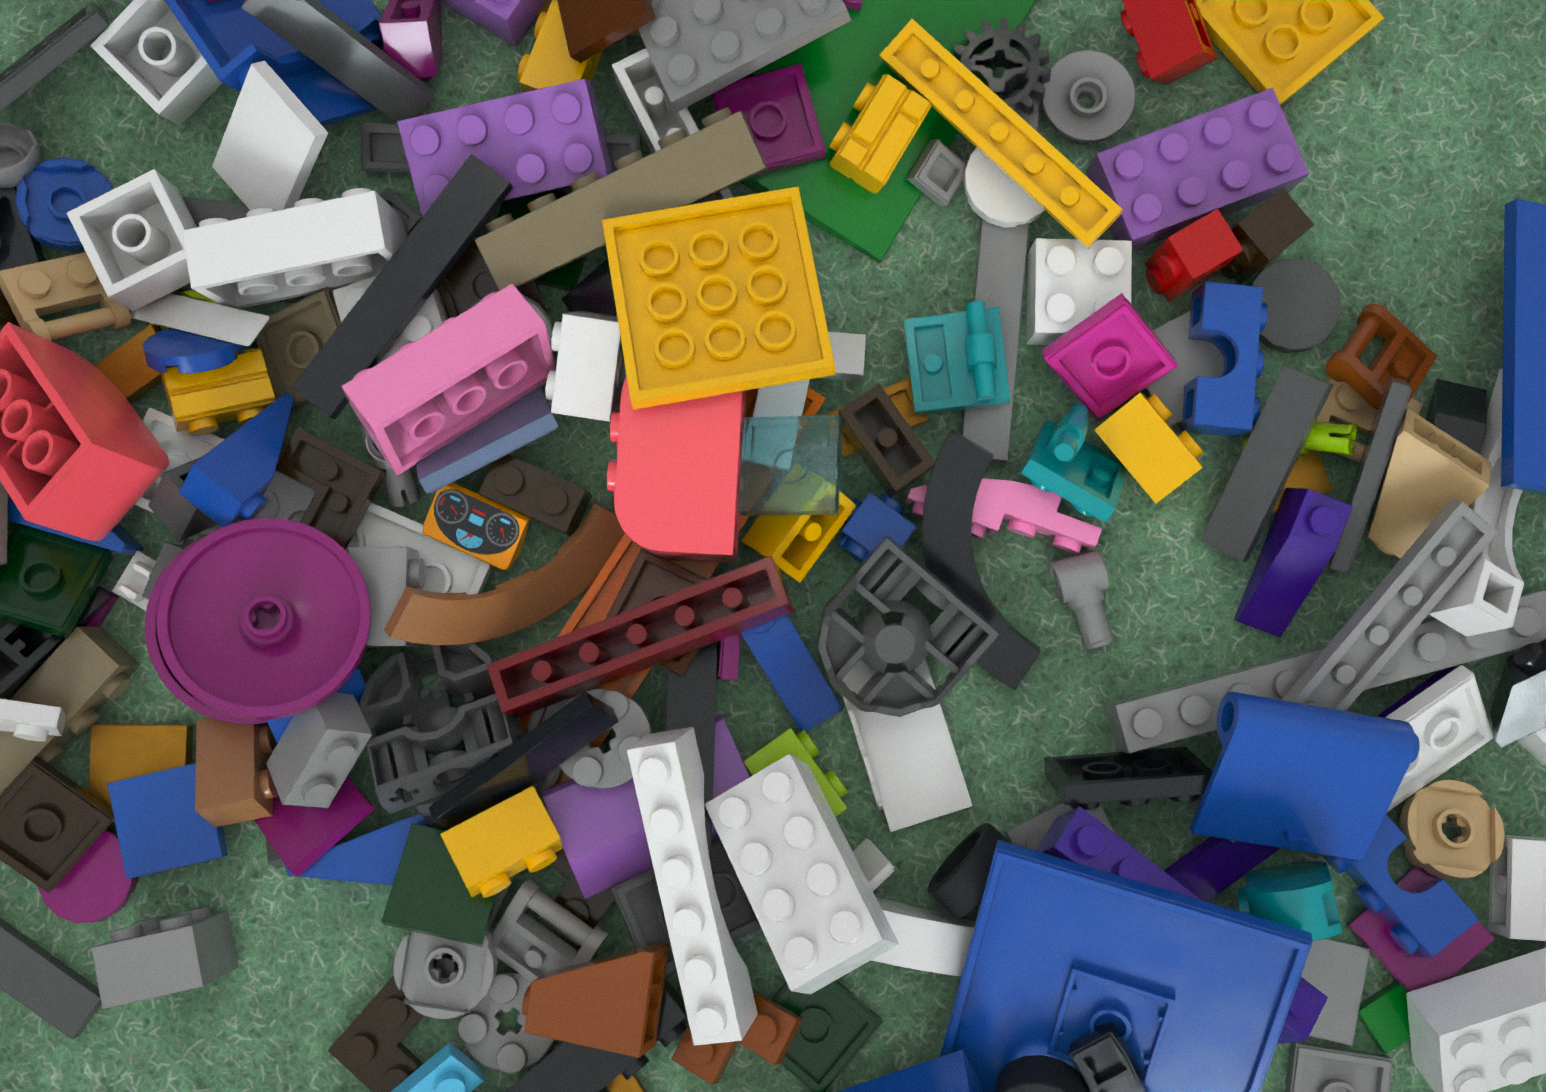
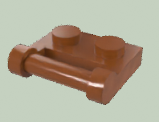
(1399, 356)

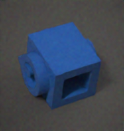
(870, 524)

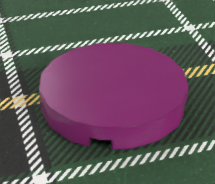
(94, 885)

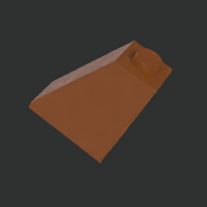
(601, 1002)

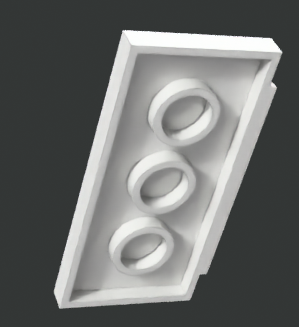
(907, 758)

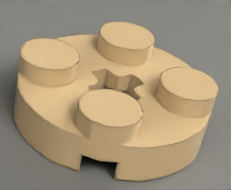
(1427, 844)

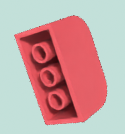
(69, 439)
(679, 476)

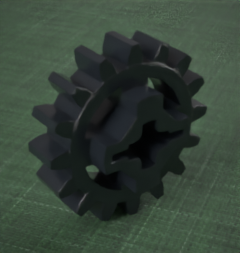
(1017, 73)

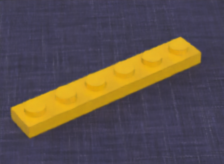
(1001, 134)

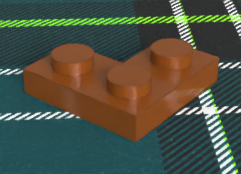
(767, 1036)

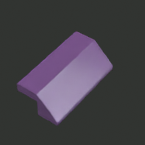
(605, 826)

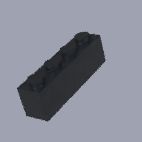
(591, 1069)

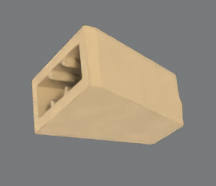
(1419, 481)

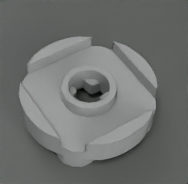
(610, 769)
(437, 995)
(479, 1027)

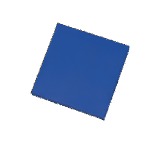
(160, 822)

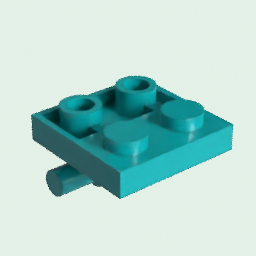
(957, 360)
(1074, 468)

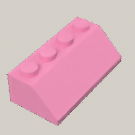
(452, 378)

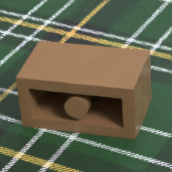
(233, 771)

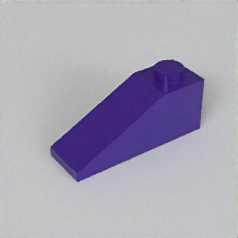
(1292, 558)

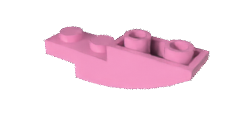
(1025, 509)

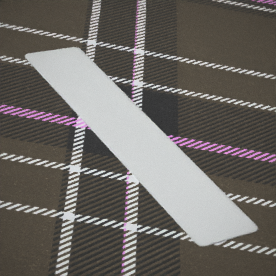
(203, 318)

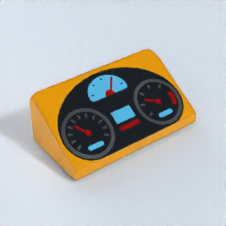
(476, 526)

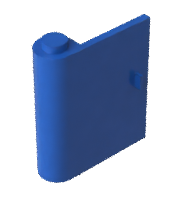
(1303, 776)

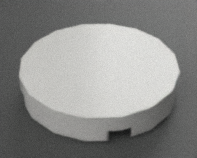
(995, 195)

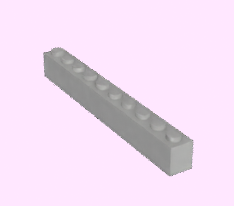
(1194, 705)

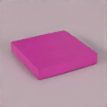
(1109, 357)

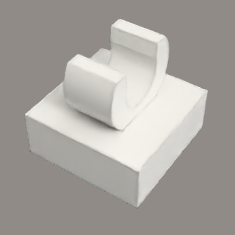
(135, 578)

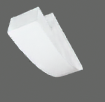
(926, 939)

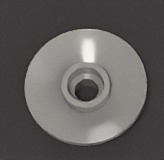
(1100, 79)

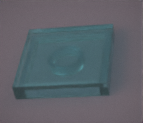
(790, 465)

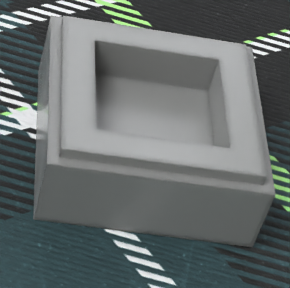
(938, 172)

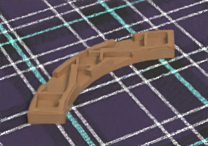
(515, 604)

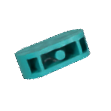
(1293, 896)

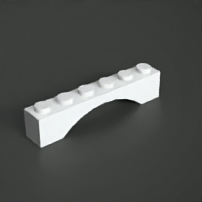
(1491, 587)
(708, 966)

